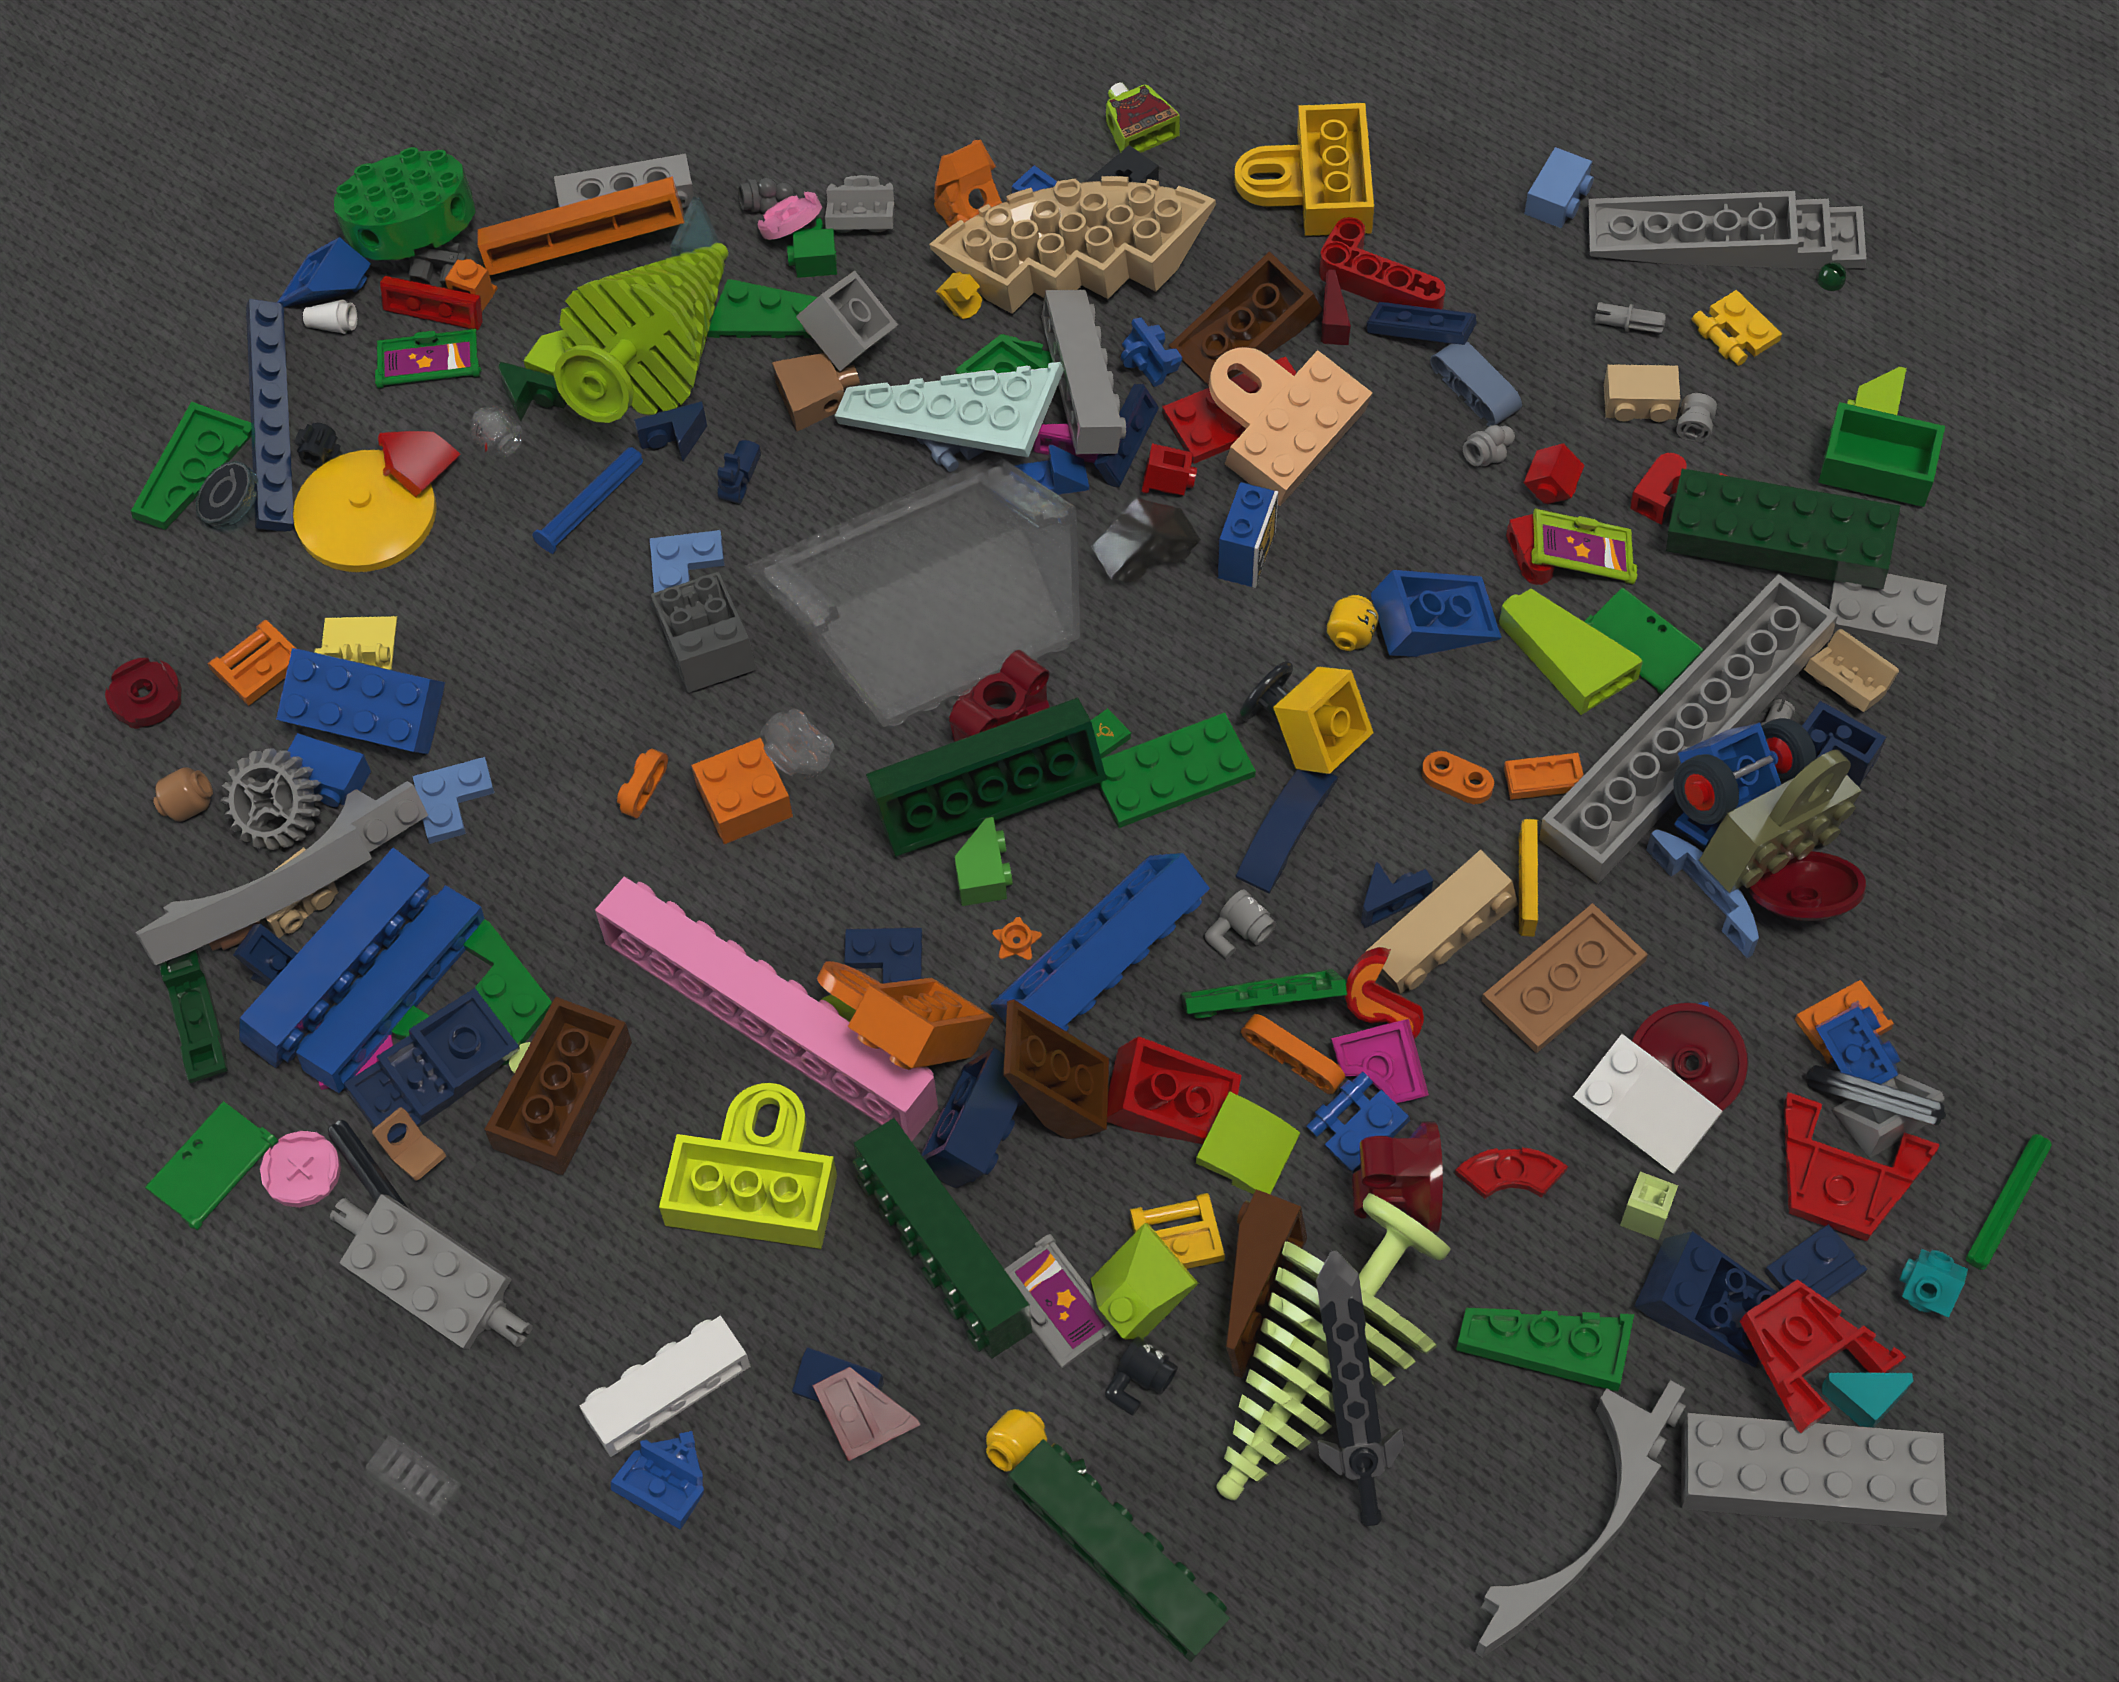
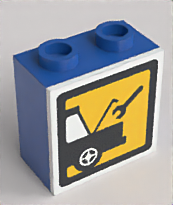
(1247, 534)

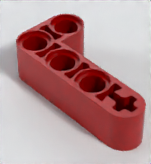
(1374, 275)

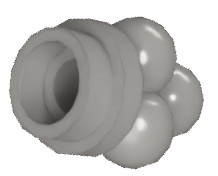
(1488, 445)

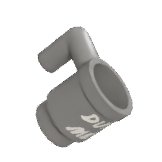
(1245, 917)

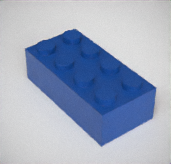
(360, 701)

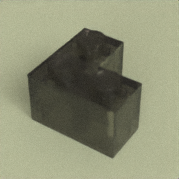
(1143, 535)

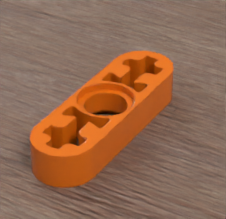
(1289, 1049)

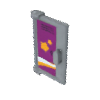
(1060, 1299)

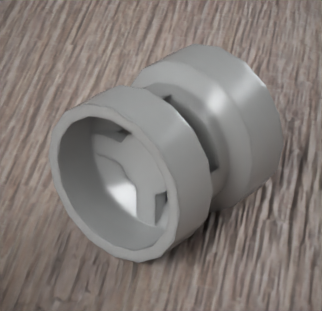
(1697, 417)

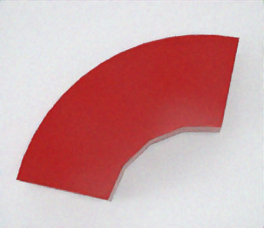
(1511, 1168)

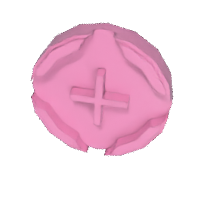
(789, 216)
(300, 1169)

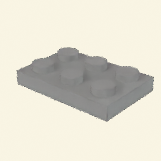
(1902, 612)

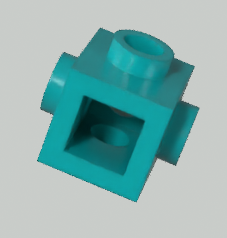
(1933, 1282)

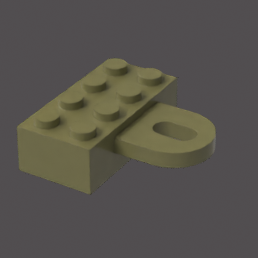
(1782, 823)

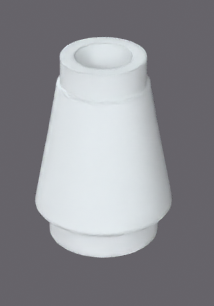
(331, 316)

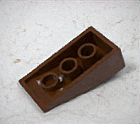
(1255, 313)
(1055, 1074)
(1261, 1238)

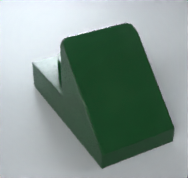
(527, 385)

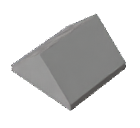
(1877, 1128)

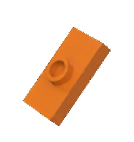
(1542, 775)

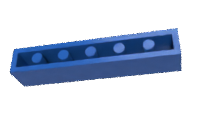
(389, 989)

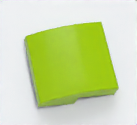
(1248, 1145)

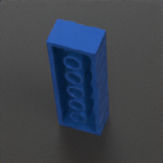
(1108, 940)
(334, 959)

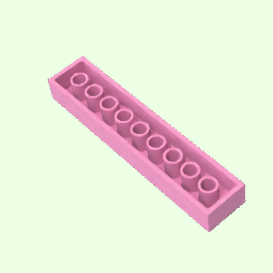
(763, 1006)

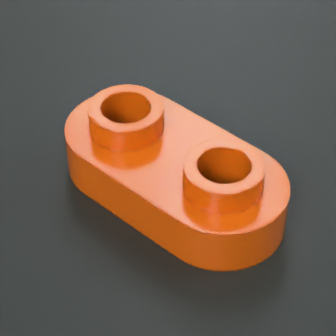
(647, 774)
(1457, 777)

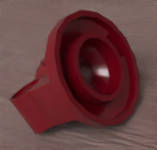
(1018, 683)
(1403, 1174)

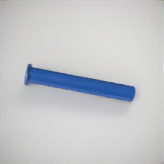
(588, 500)

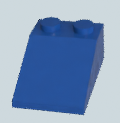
(1433, 612)

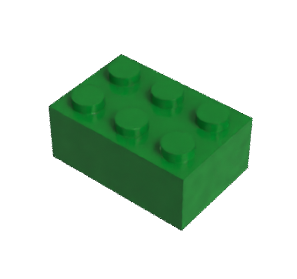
(1882, 454)

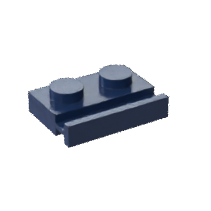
(1818, 1262)

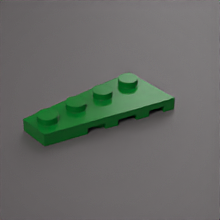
(1569, 1347)

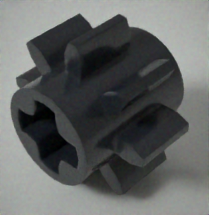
(317, 444)

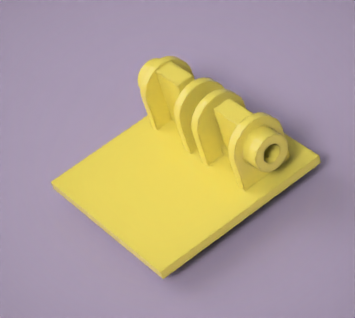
(360, 639)

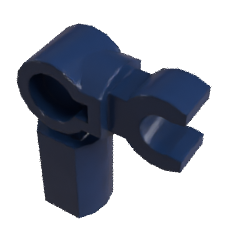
(738, 471)

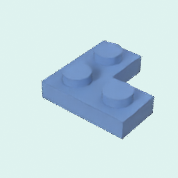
(678, 554)
(444, 790)

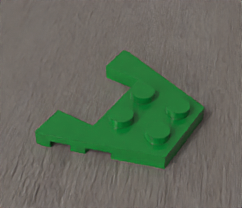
(505, 988)

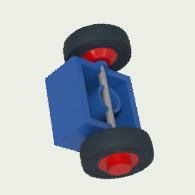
(1739, 767)

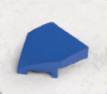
(663, 1478)

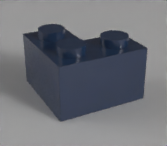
(1837, 731)

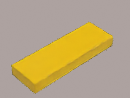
(1528, 878)

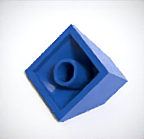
(326, 274)

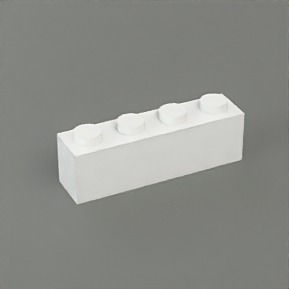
(665, 1385)

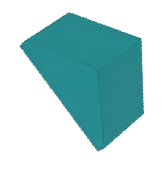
(1866, 1395)

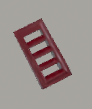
(1335, 320)

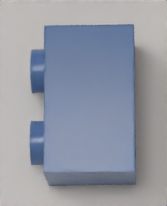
(1558, 188)

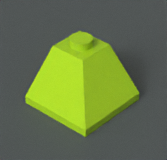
(1141, 1284)

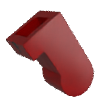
(1653, 492)
(1521, 539)

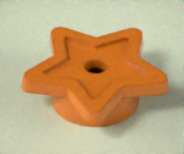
(1011, 931)

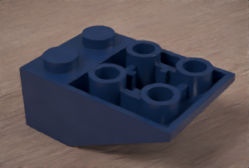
(1702, 1295)

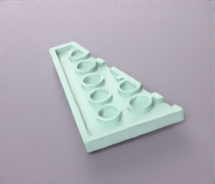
(961, 409)

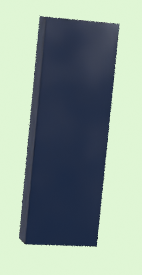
(1421, 323)
(1138, 413)

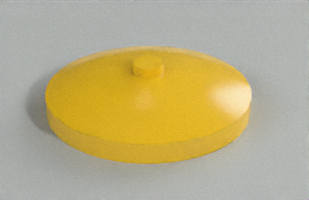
(358, 516)

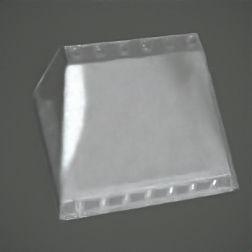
(934, 587)

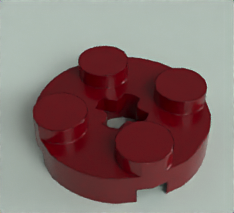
(149, 709)

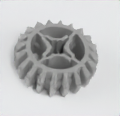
(253, 817)

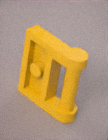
(1191, 1243)

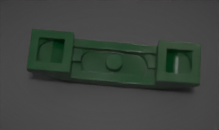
(194, 1016)

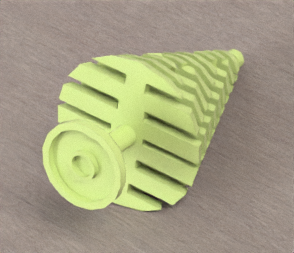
(1401, 1234)

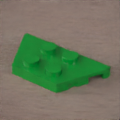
(1005, 355)

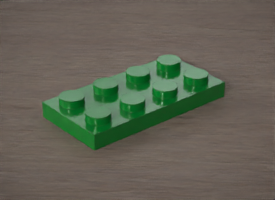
(1174, 770)

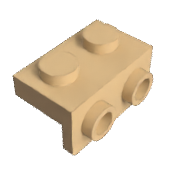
(1852, 671)

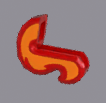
(1372, 1001)

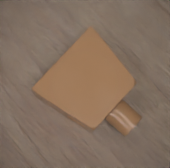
(812, 387)

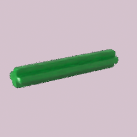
(2008, 1202)

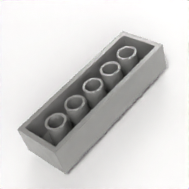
(1813, 1474)

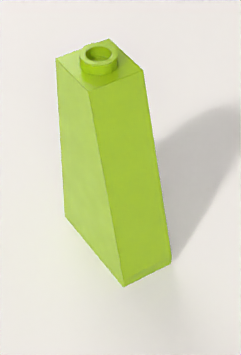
(1568, 651)

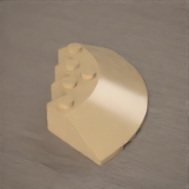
(1076, 237)

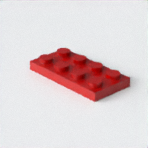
(1203, 425)

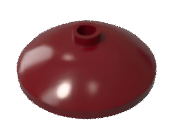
(1811, 888)
(1702, 1032)

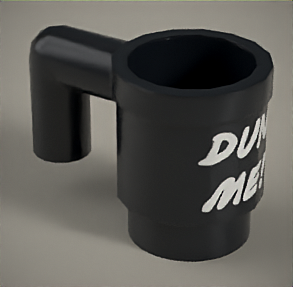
(1144, 1366)

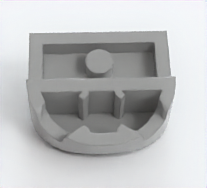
(860, 205)

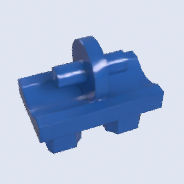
(1146, 351)

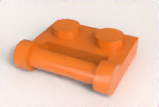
(261, 669)

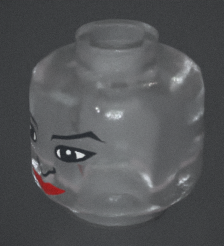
(496, 431)

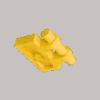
(1743, 322)

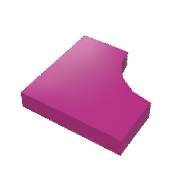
(1386, 1057)

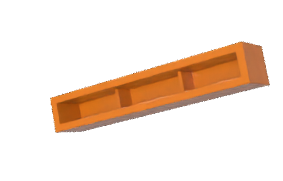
(580, 226)

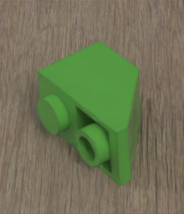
(980, 867)

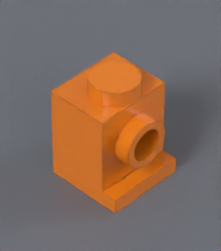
(471, 277)

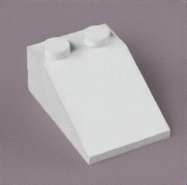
(1648, 1104)

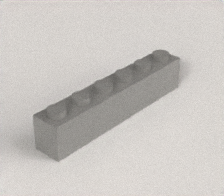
(1085, 382)

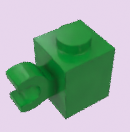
(813, 251)

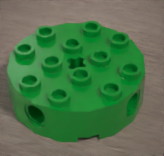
(404, 204)

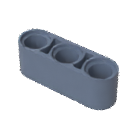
(1477, 382)

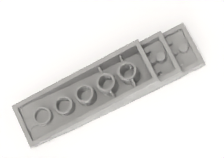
(1728, 230)

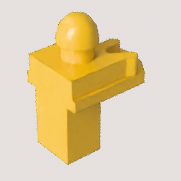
(961, 295)

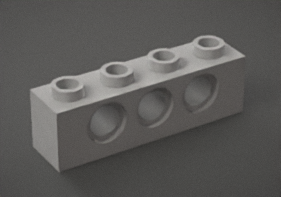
(603, 181)

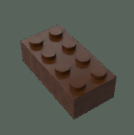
(558, 1085)

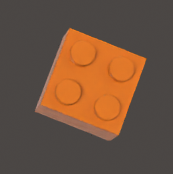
(742, 791)

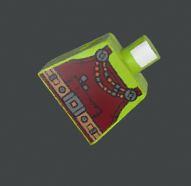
(1140, 117)

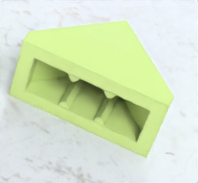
(1649, 1205)

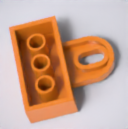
(909, 1019)

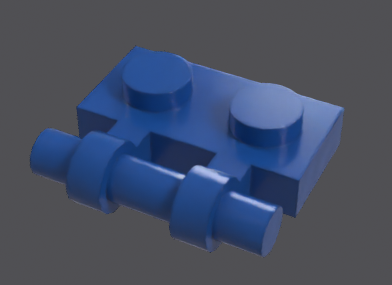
(1375, 1118)

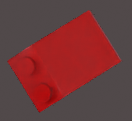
(1166, 1091)

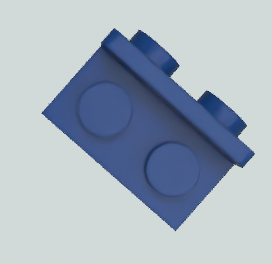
(1857, 1046)

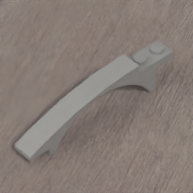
(344, 846)
(1635, 1447)

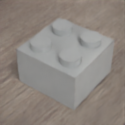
(846, 320)

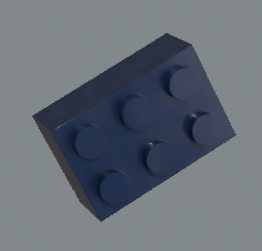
(973, 1122)

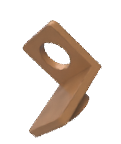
(412, 1154)

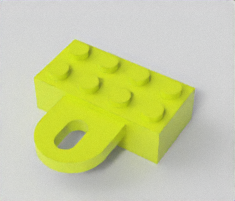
(750, 1181)

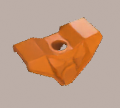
(958, 176)

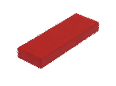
(431, 302)

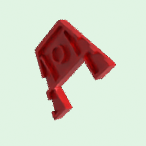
(1840, 1186)
(1798, 1334)

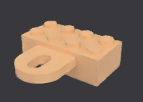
(1290, 417)

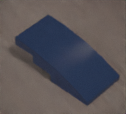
(433, 1064)

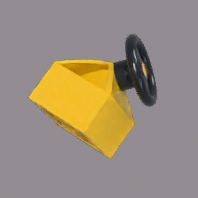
(1319, 717)

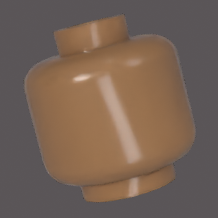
(183, 794)

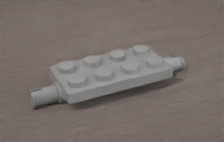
(427, 1272)

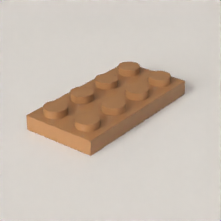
(1564, 978)

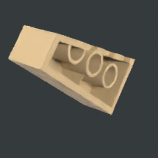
(1446, 921)

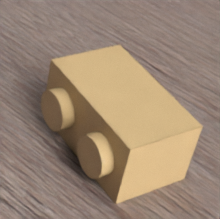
(1641, 392)

